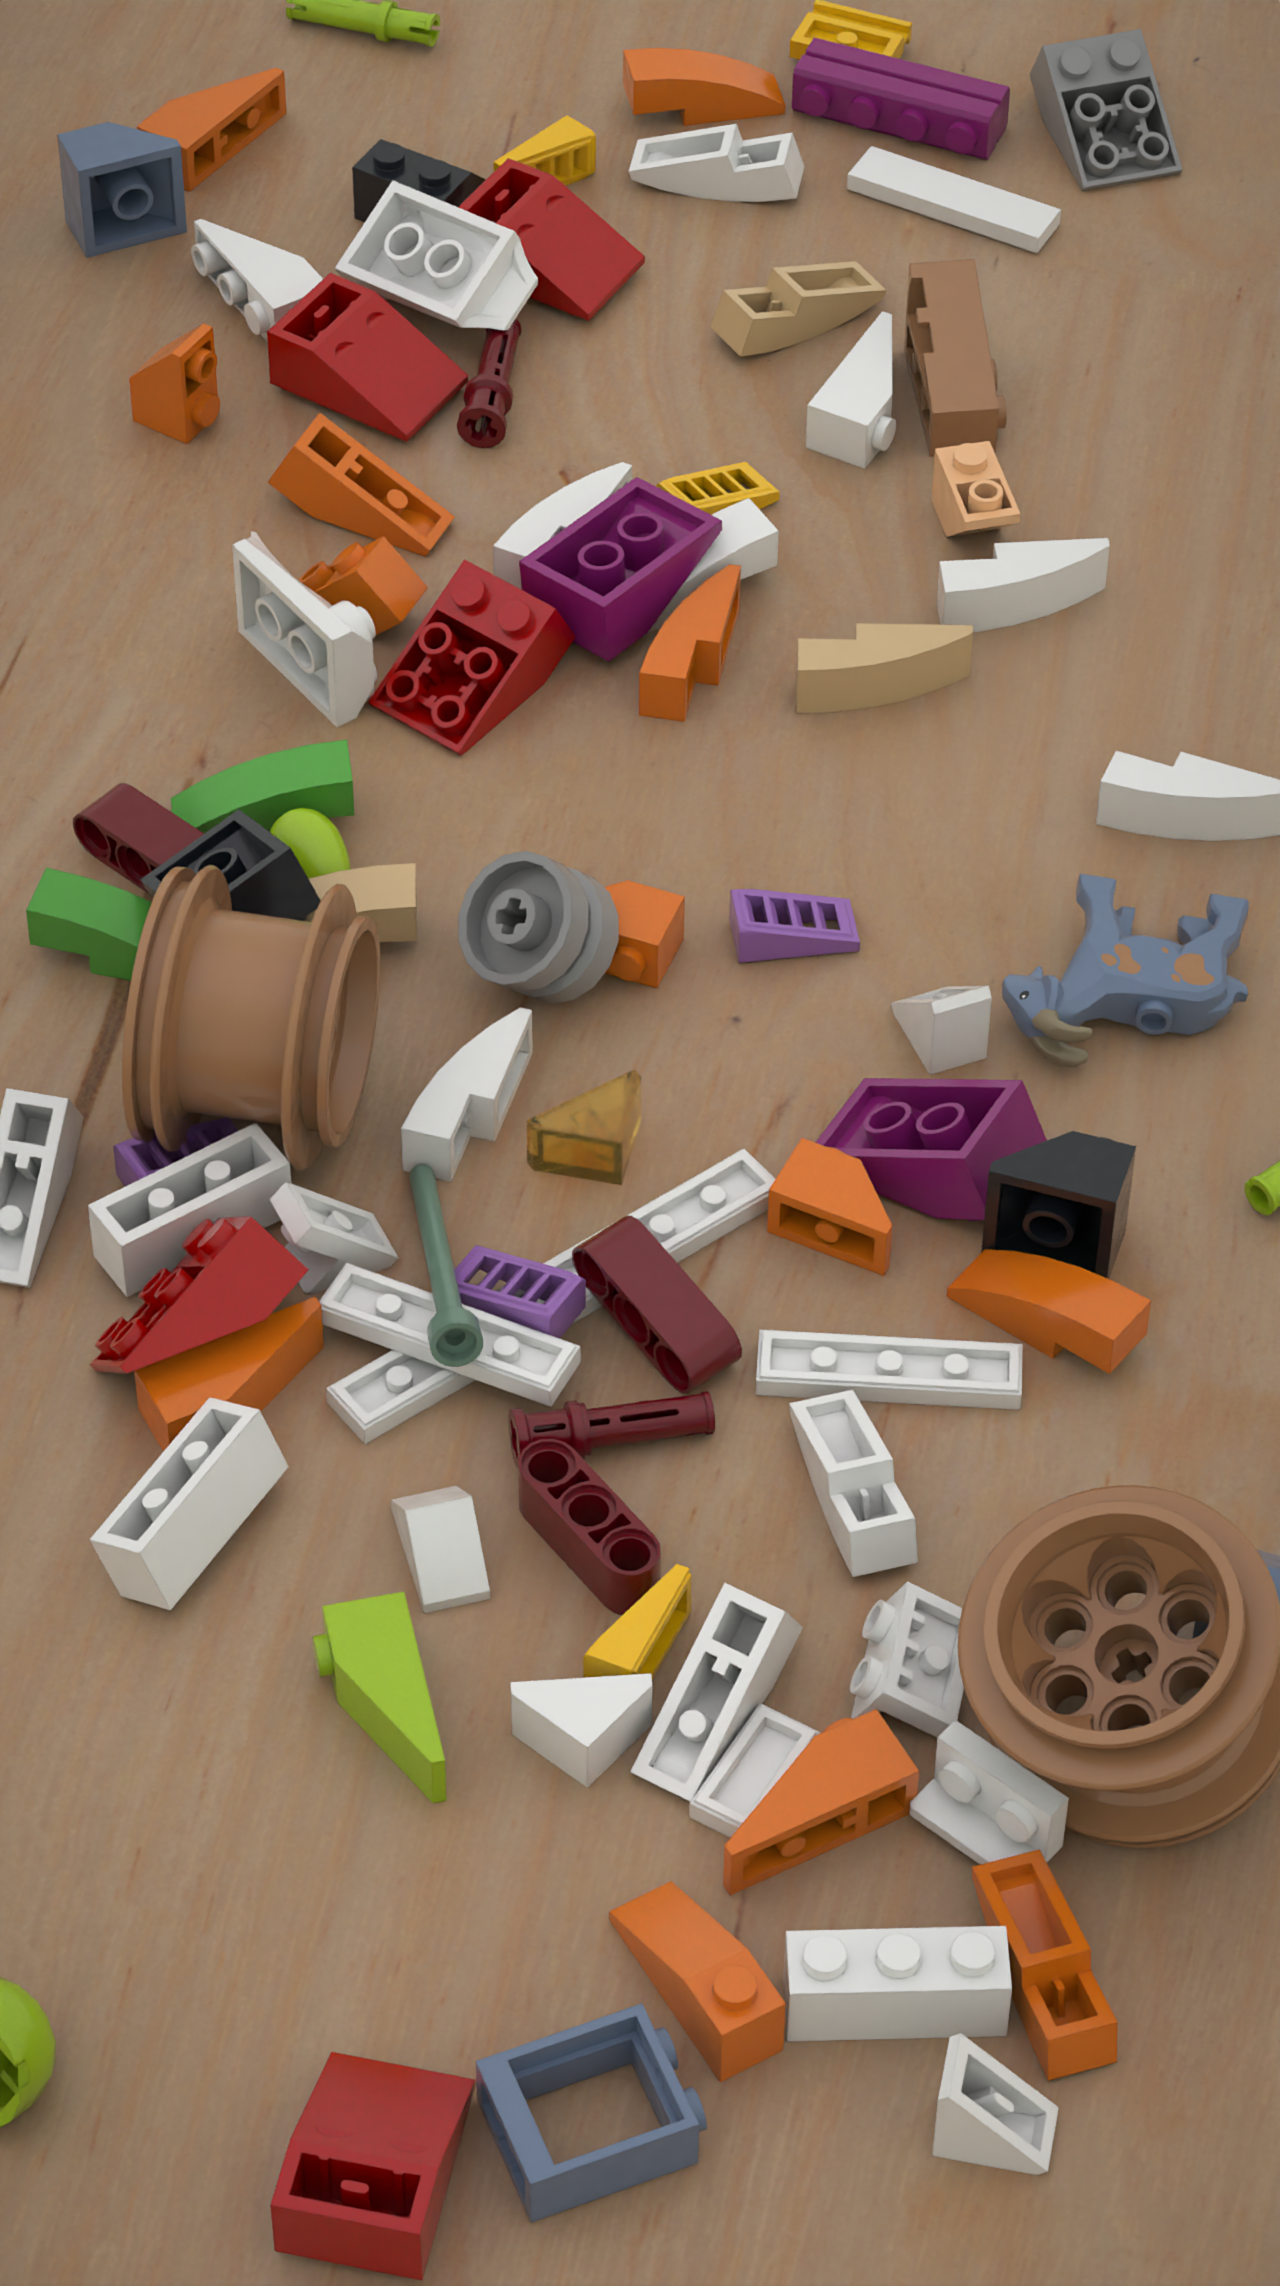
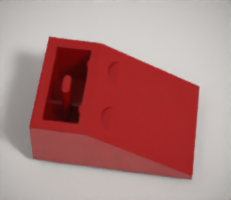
(565, 242)
(361, 359)
(473, 659)
(222, 1284)
(370, 2165)

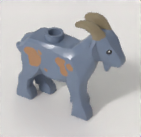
(1131, 976)

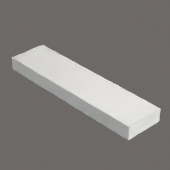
(954, 199)
(398, 1319)
(890, 1369)

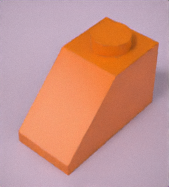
(831, 1207)

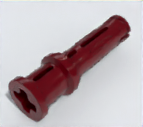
(489, 393)
(613, 1424)

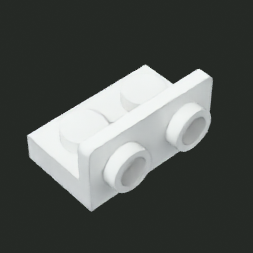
(911, 1661)
(988, 1801)

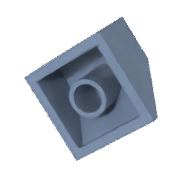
(120, 187)

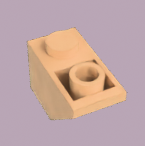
(971, 490)

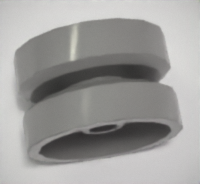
(538, 927)

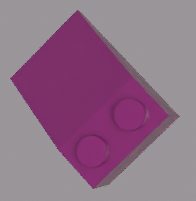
(619, 565)
(934, 1138)

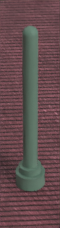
(453, 1331)

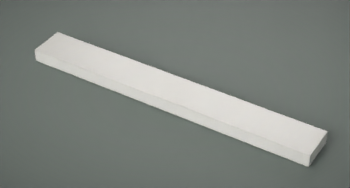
(681, 1221)

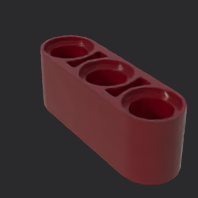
(132, 832)
(657, 1304)
(587, 1524)

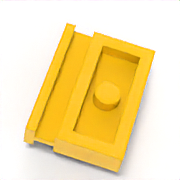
(851, 28)

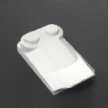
(440, 261)
(308, 640)

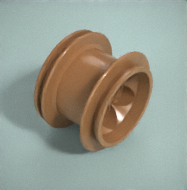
(249, 1016)
(1066, 1572)

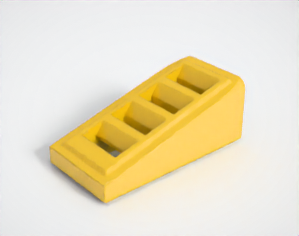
(561, 150)
(708, 487)
(644, 1632)

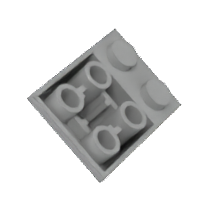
(1105, 110)

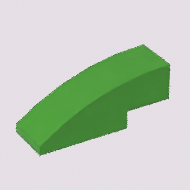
(271, 785)
(87, 920)

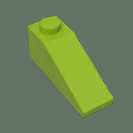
(382, 1683)

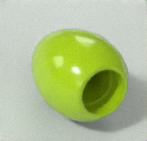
(313, 841)

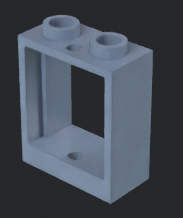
(570, 2057)

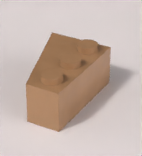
(951, 356)

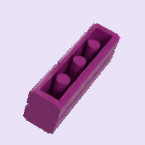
(900, 98)

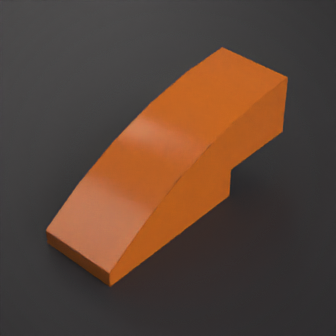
(698, 85)
(690, 647)
(1054, 1305)
(1048, 1965)

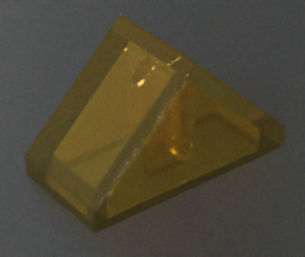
(589, 1133)

